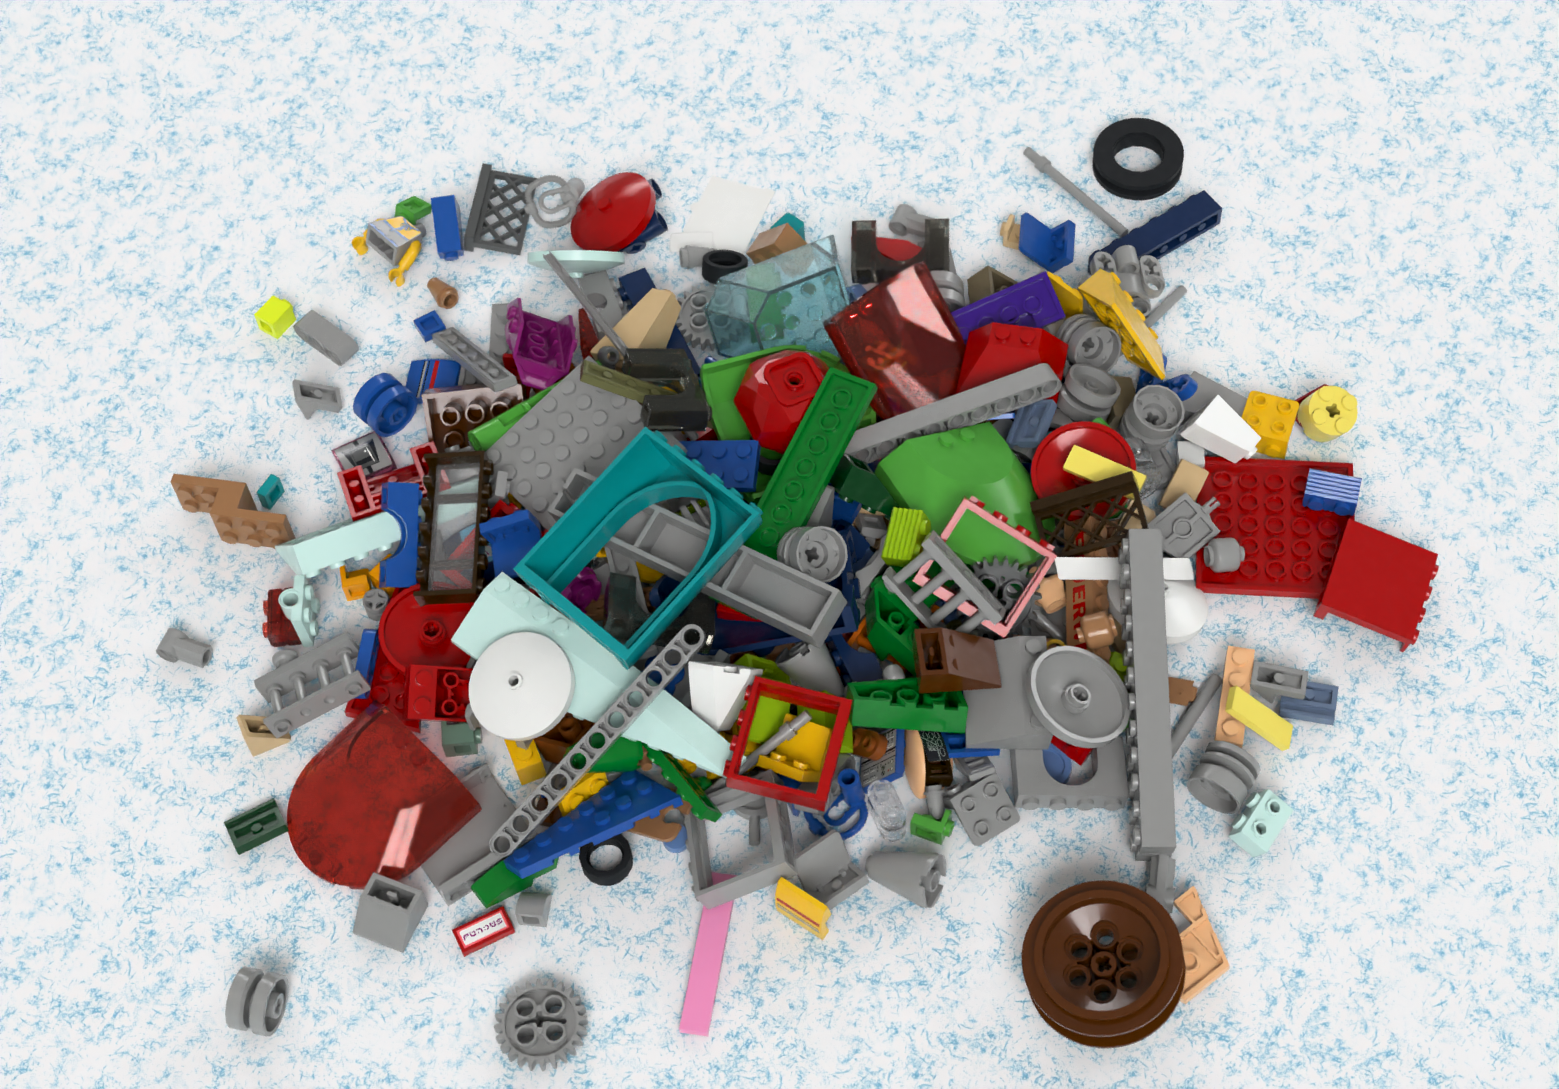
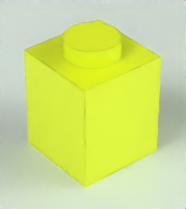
(275, 316)

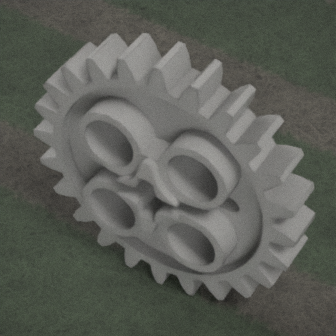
(692, 318)
(541, 1048)

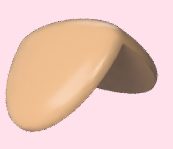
(915, 763)

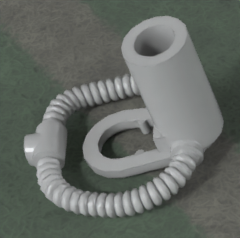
(569, 193)

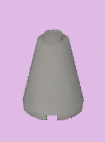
(811, 668)
(909, 874)

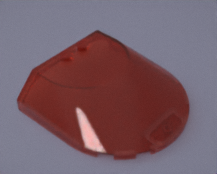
(901, 342)
(374, 803)

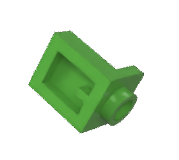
(413, 209)
(931, 829)

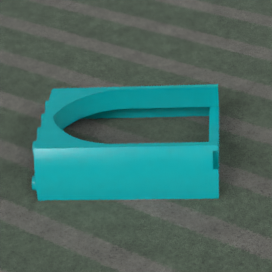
(636, 479)

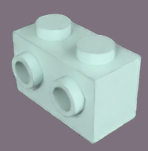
(1260, 822)

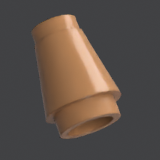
(444, 294)

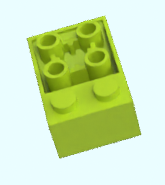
(770, 712)

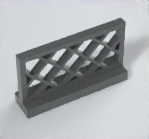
(480, 211)

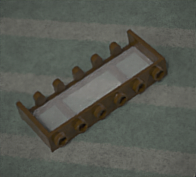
(452, 543)

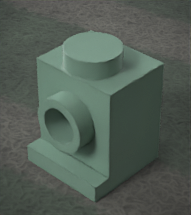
(460, 739)

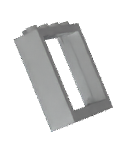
(751, 881)

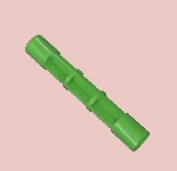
(491, 431)

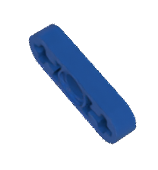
(367, 657)

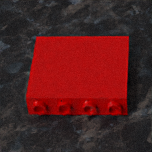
(1378, 582)

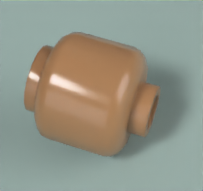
(1097, 630)

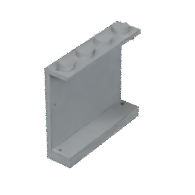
(468, 853)

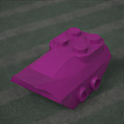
(539, 345)

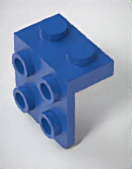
(1047, 246)
(511, 539)

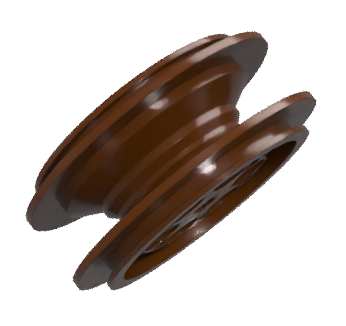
(1078, 921)

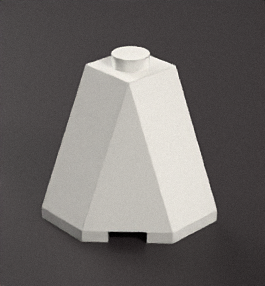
(1221, 431)
(719, 691)

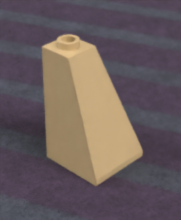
(646, 324)

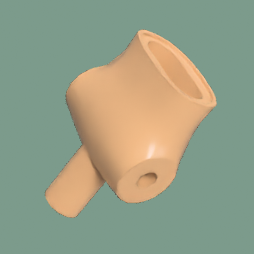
(1052, 593)

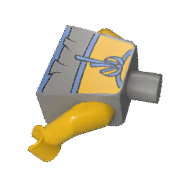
(395, 241)

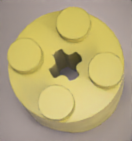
(1327, 413)

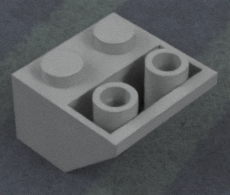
(389, 912)

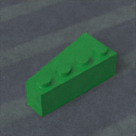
(900, 706)

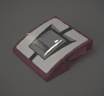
(368, 452)

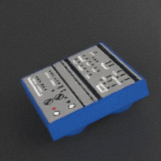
(890, 766)

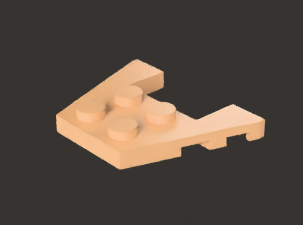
(1201, 947)

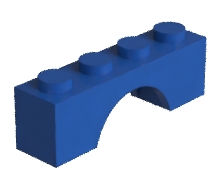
(402, 504)

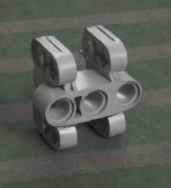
(1132, 274)

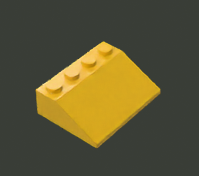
(1115, 310)

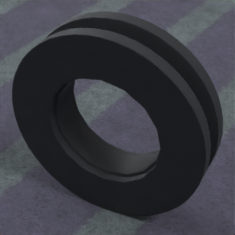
(1138, 133)

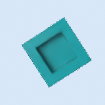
(270, 491)

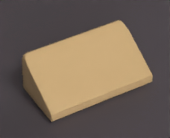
(1187, 479)

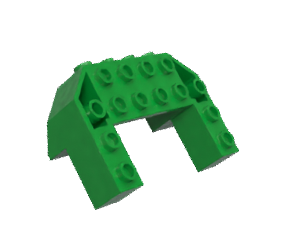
(892, 623)

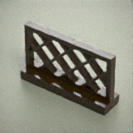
(1085, 496)

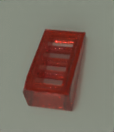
(587, 334)

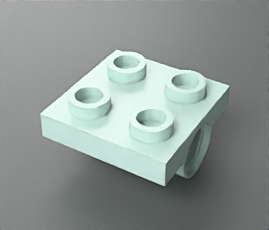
(304, 611)

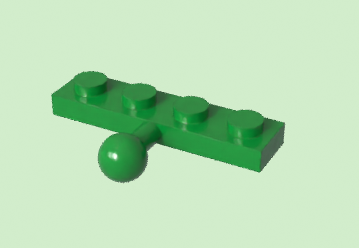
(688, 788)

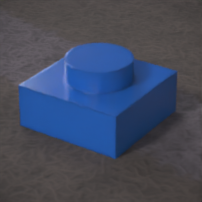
(429, 324)

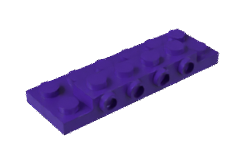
(1023, 304)

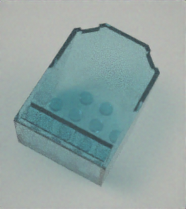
(780, 301)

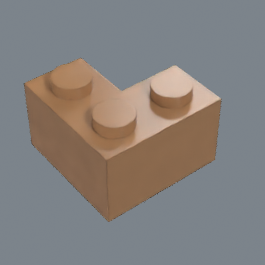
(774, 242)

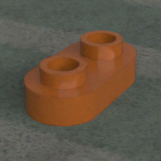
(869, 744)

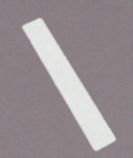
(1109, 568)

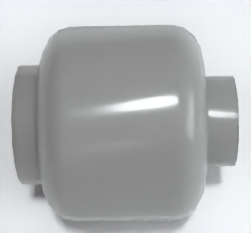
(1223, 555)

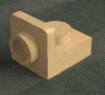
(1010, 233)

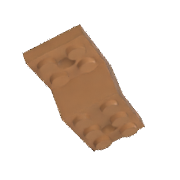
(232, 511)

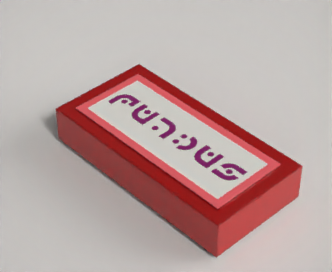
(483, 931)

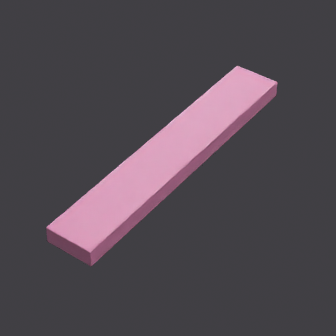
(706, 966)

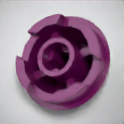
(583, 589)

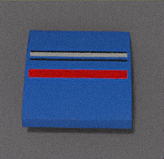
(432, 374)

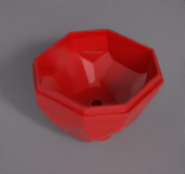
(773, 405)

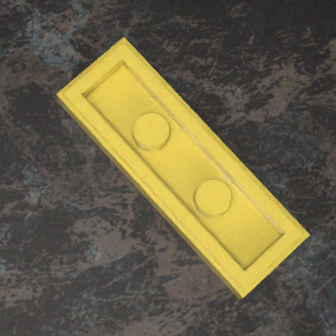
(1096, 468)
(1259, 718)

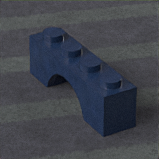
(853, 664)

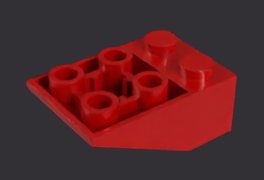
(436, 693)

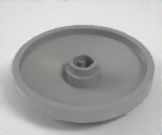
(1077, 697)

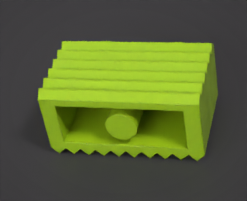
(904, 536)

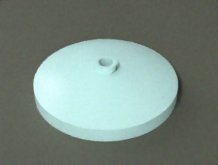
(578, 261)

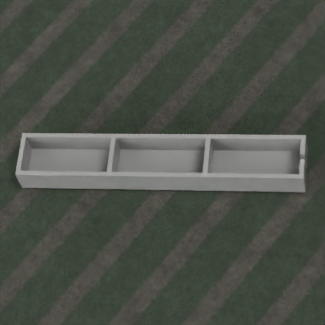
(746, 582)
(1147, 694)

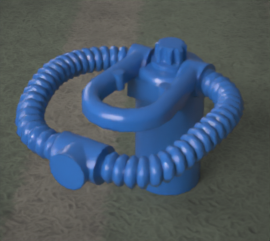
(853, 795)

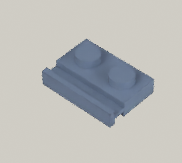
(1031, 424)
(1317, 706)

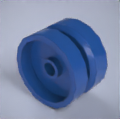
(385, 404)

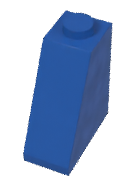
(447, 227)

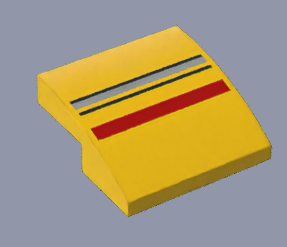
(802, 908)

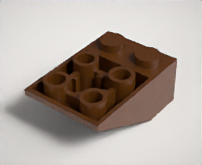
(954, 661)

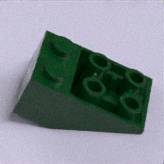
(859, 483)

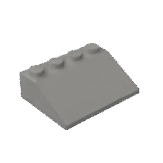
(1003, 715)

